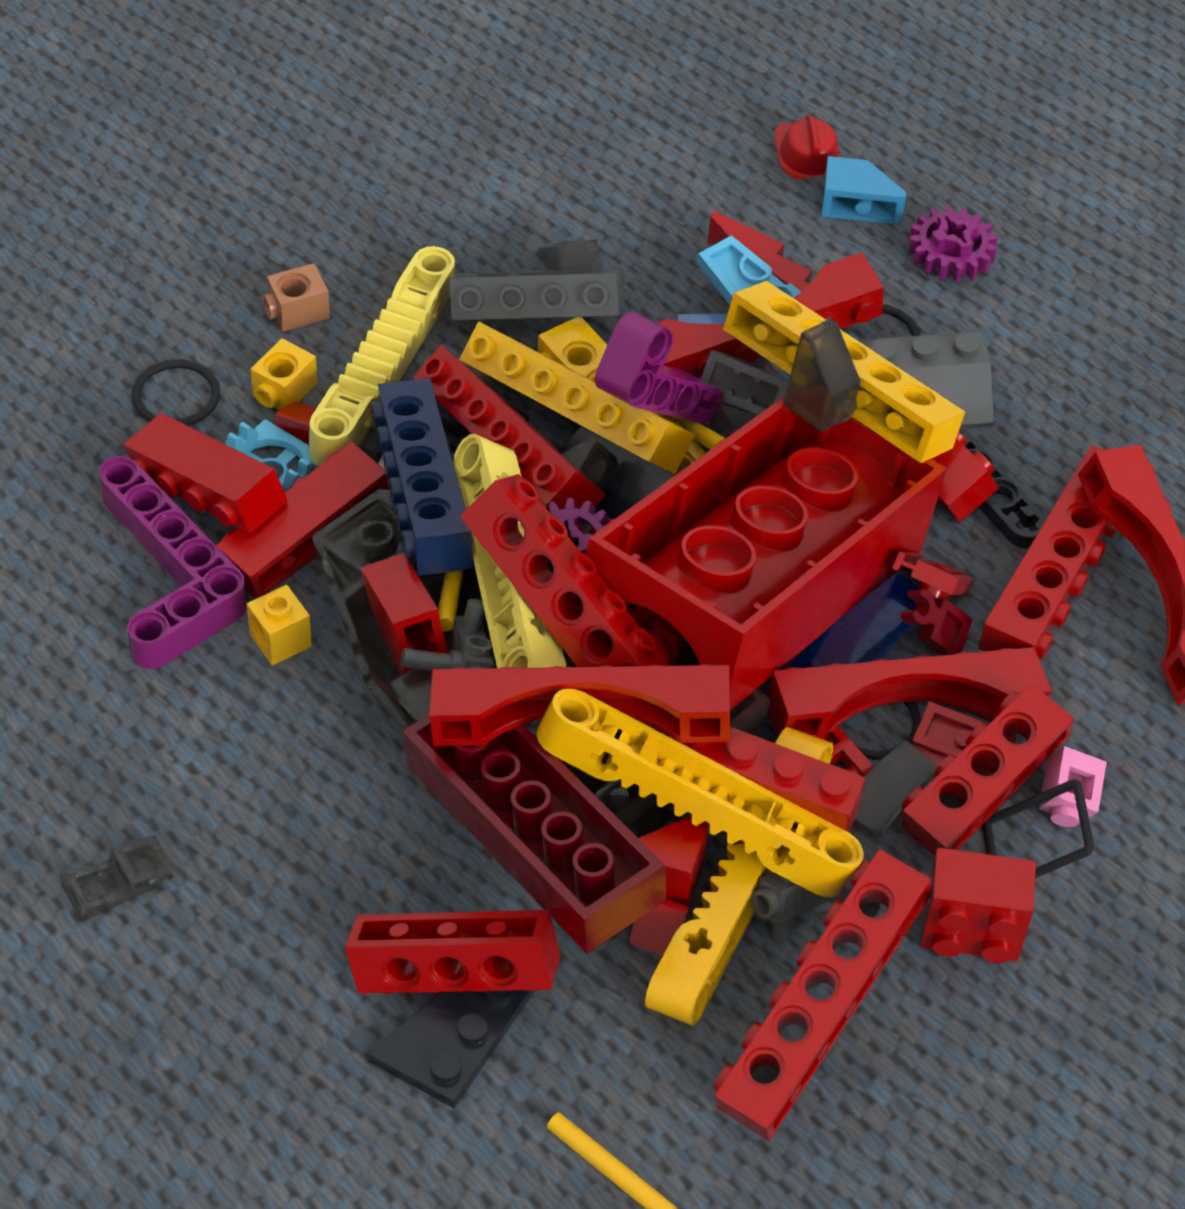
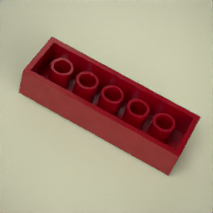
(543, 830)

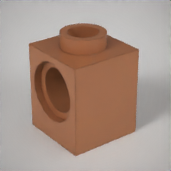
(297, 297)

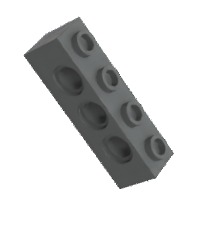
(537, 294)

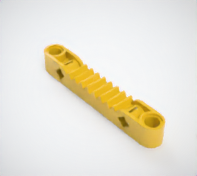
(814, 856)
(707, 943)

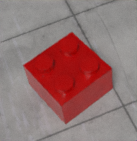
(978, 905)

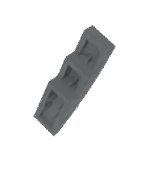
(745, 382)

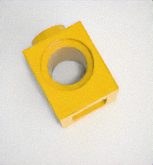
(283, 375)
(279, 625)

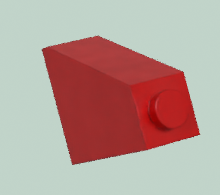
(402, 608)

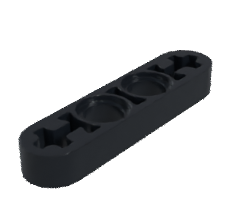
(1004, 515)

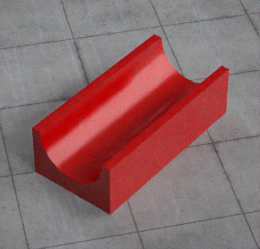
(769, 539)

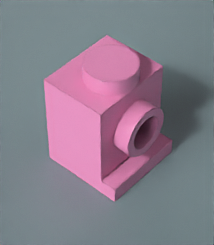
(1070, 765)

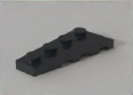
(449, 1041)

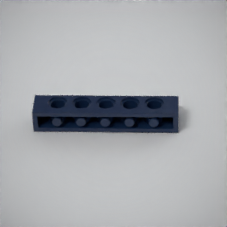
(422, 477)

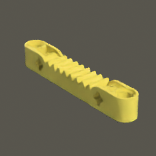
(385, 355)
(514, 628)

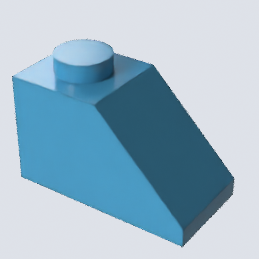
(861, 192)

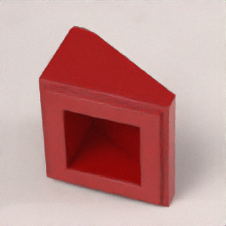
(295, 420)
(658, 926)

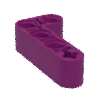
(636, 373)

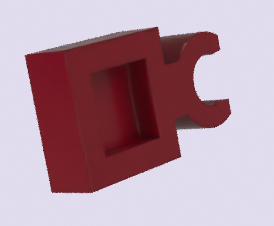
(941, 622)

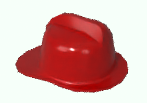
(805, 147)

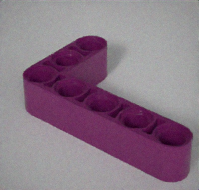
(210, 584)

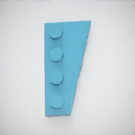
(735, 267)

